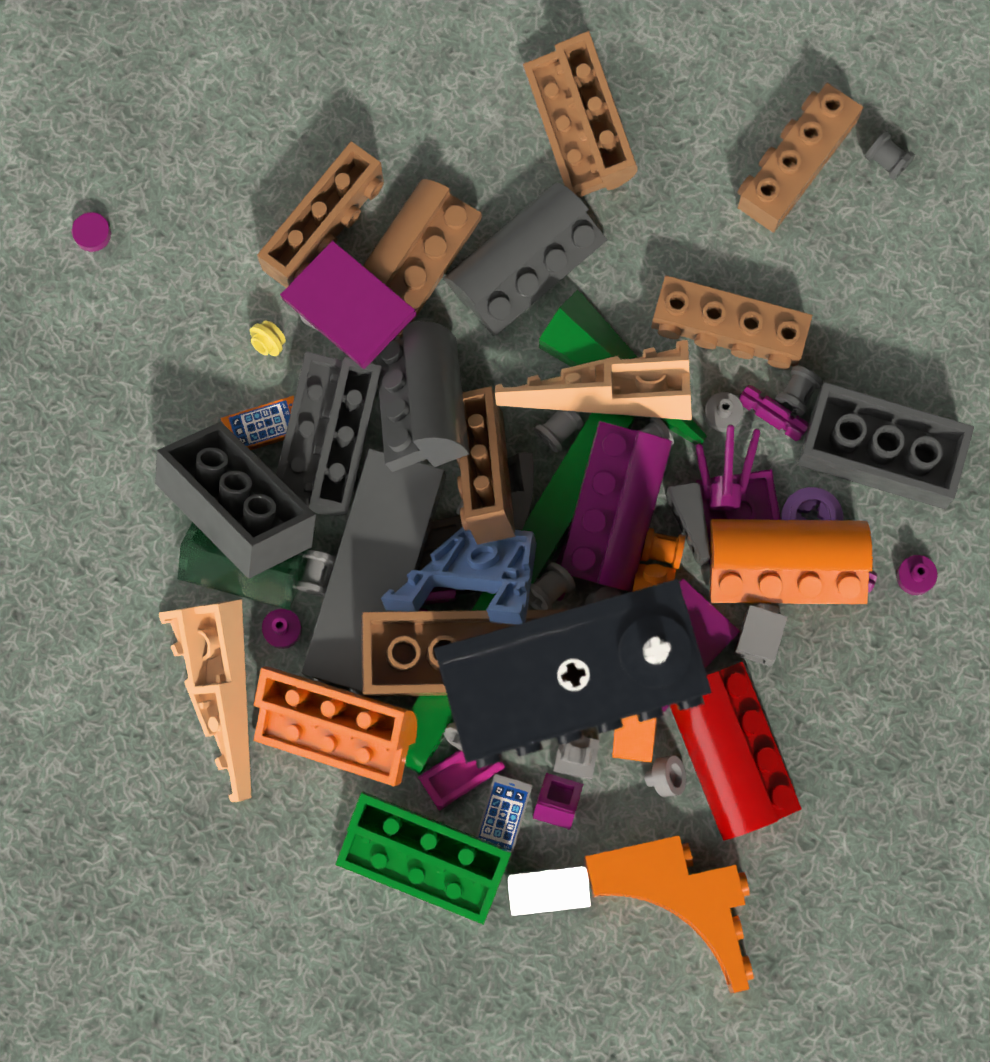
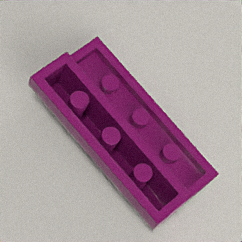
(615, 506)

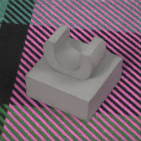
(577, 758)

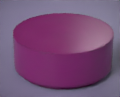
(91, 232)

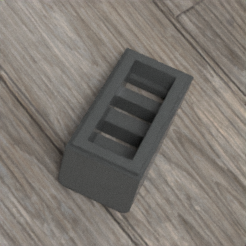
(689, 512)

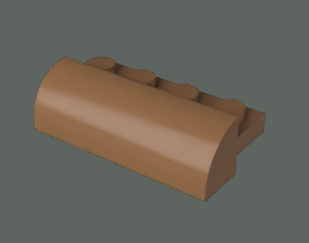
(581, 117)
(422, 243)

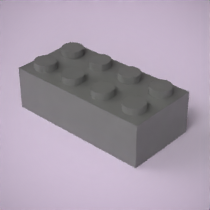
(885, 445)
(235, 499)

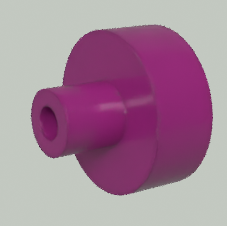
(911, 581)
(288, 634)

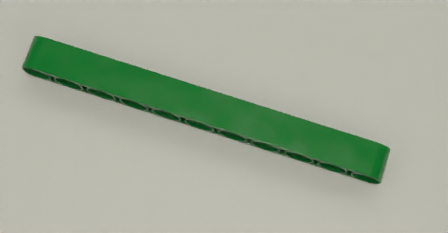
(548, 523)

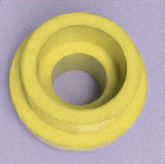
(267, 338)

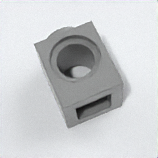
(760, 634)

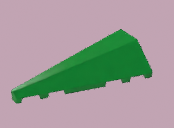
(583, 336)

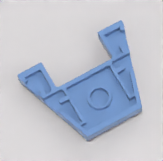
(461, 564)

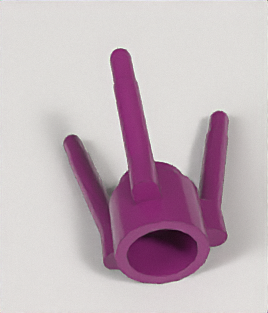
(725, 492)

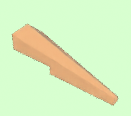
(639, 386)
(216, 682)

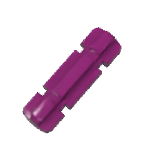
(773, 413)

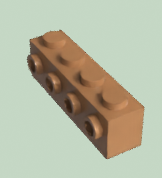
(799, 157)
(322, 214)
(731, 322)
(485, 470)

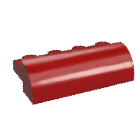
(736, 756)

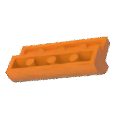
(790, 561)
(333, 726)

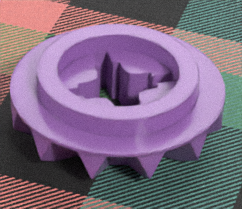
(806, 499)

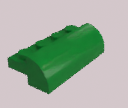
(423, 857)

